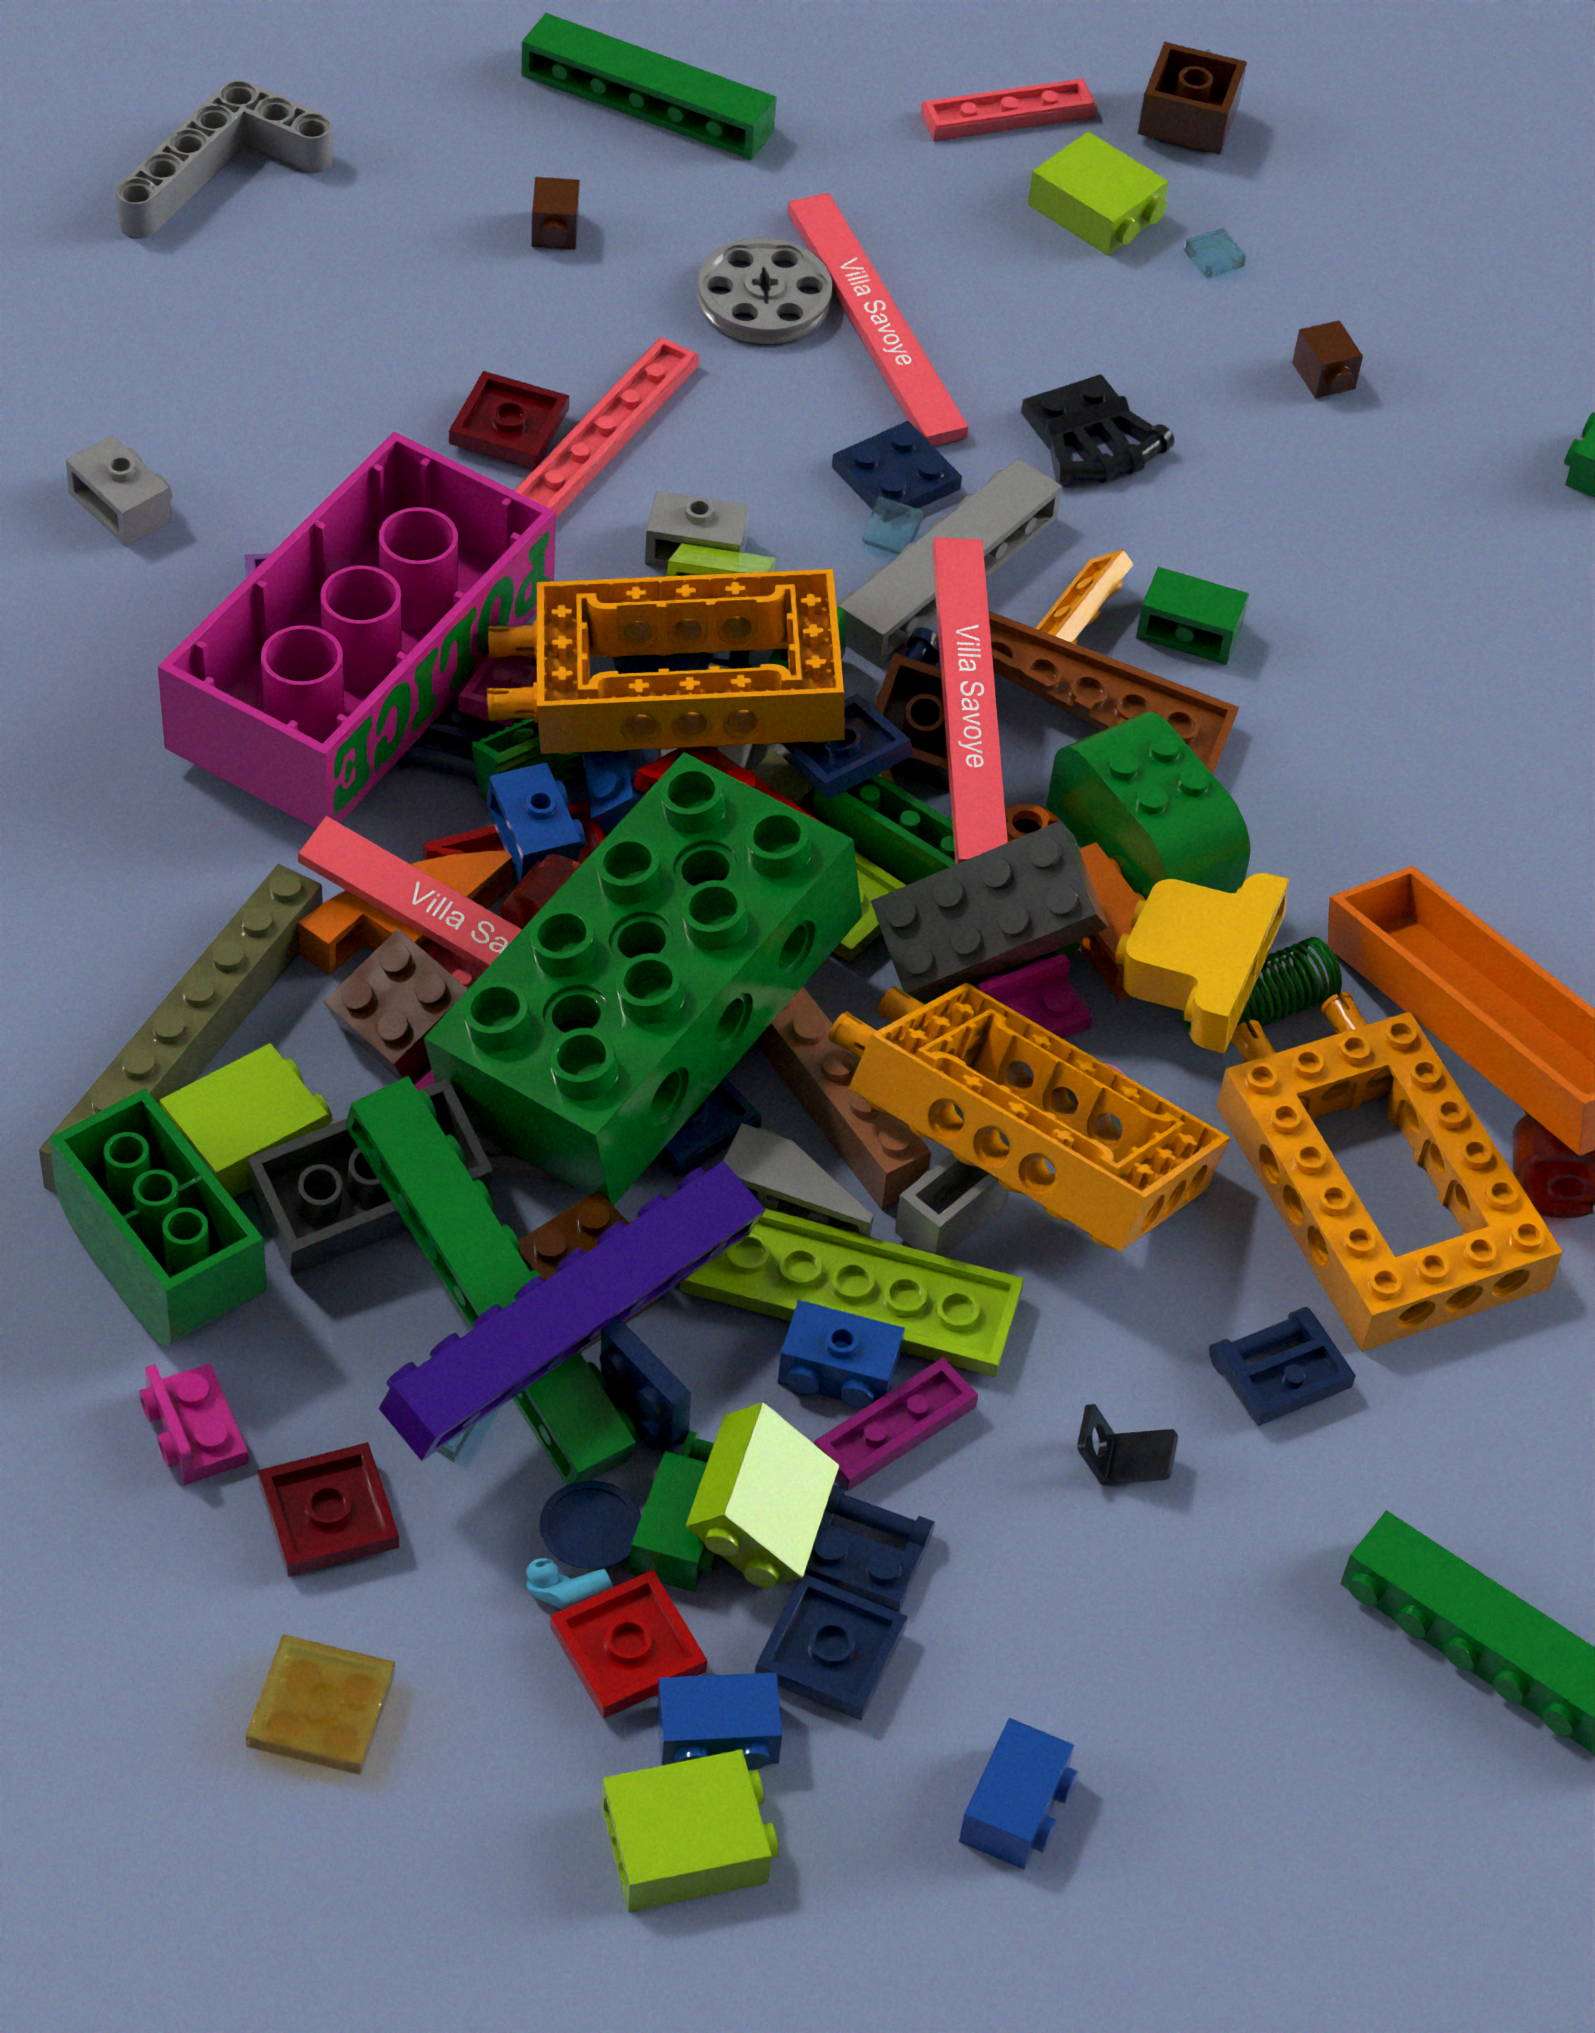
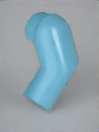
(559, 1590)

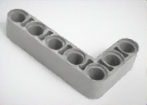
(203, 144)

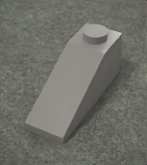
(792, 1182)

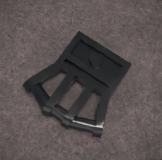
(1087, 410)

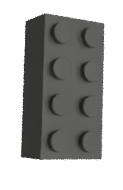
(989, 913)
(325, 1196)

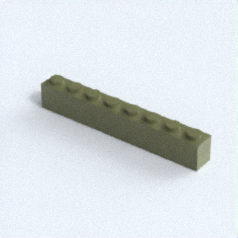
(206, 1002)

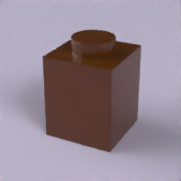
(555, 212)
(1327, 359)

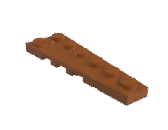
(1105, 688)

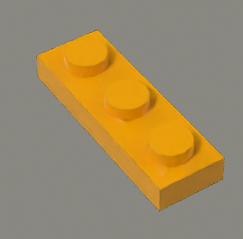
(1085, 595)

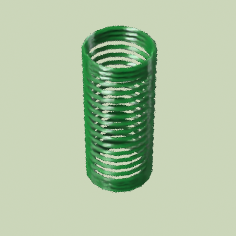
(1304, 976)

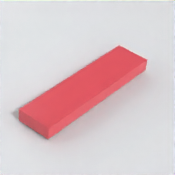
(1008, 109)

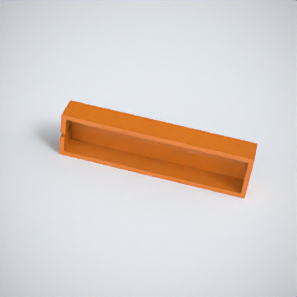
(1474, 996)

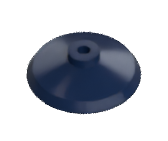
(589, 1524)

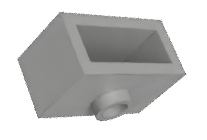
(119, 490)
(695, 522)
(947, 1205)

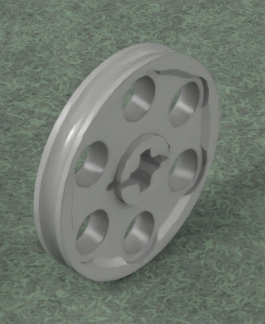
(747, 293)

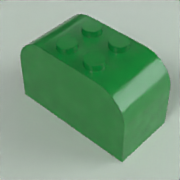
(1150, 807)
(156, 1218)

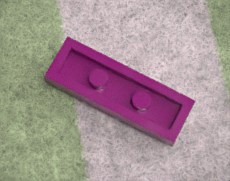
(897, 1422)

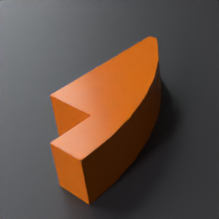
(348, 923)

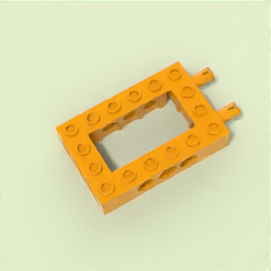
(678, 706)
(972, 1056)
(1380, 1296)

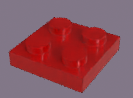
(627, 1642)

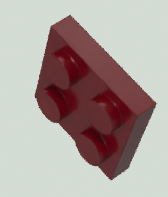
(509, 419)
(328, 1509)

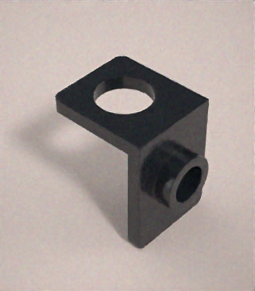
(1125, 1456)

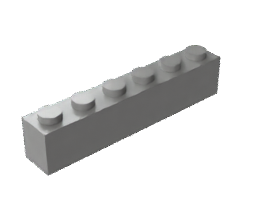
(902, 595)

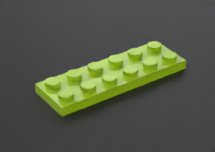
(941, 1302)

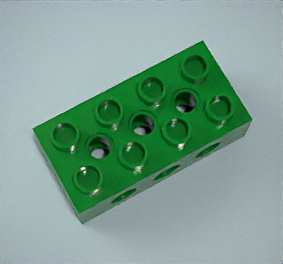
(647, 977)

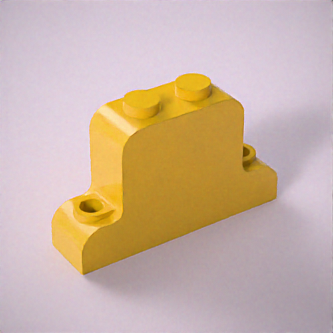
(1202, 950)

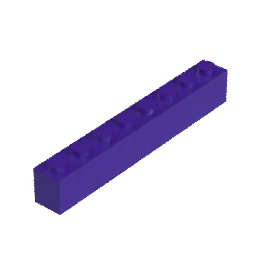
(567, 1311)

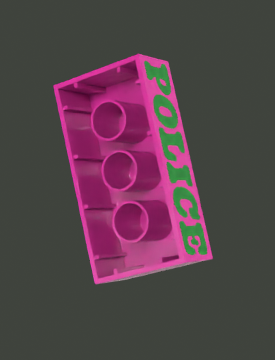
(356, 631)

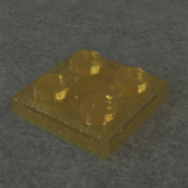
(320, 1704)

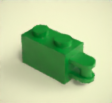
(661, 1536)

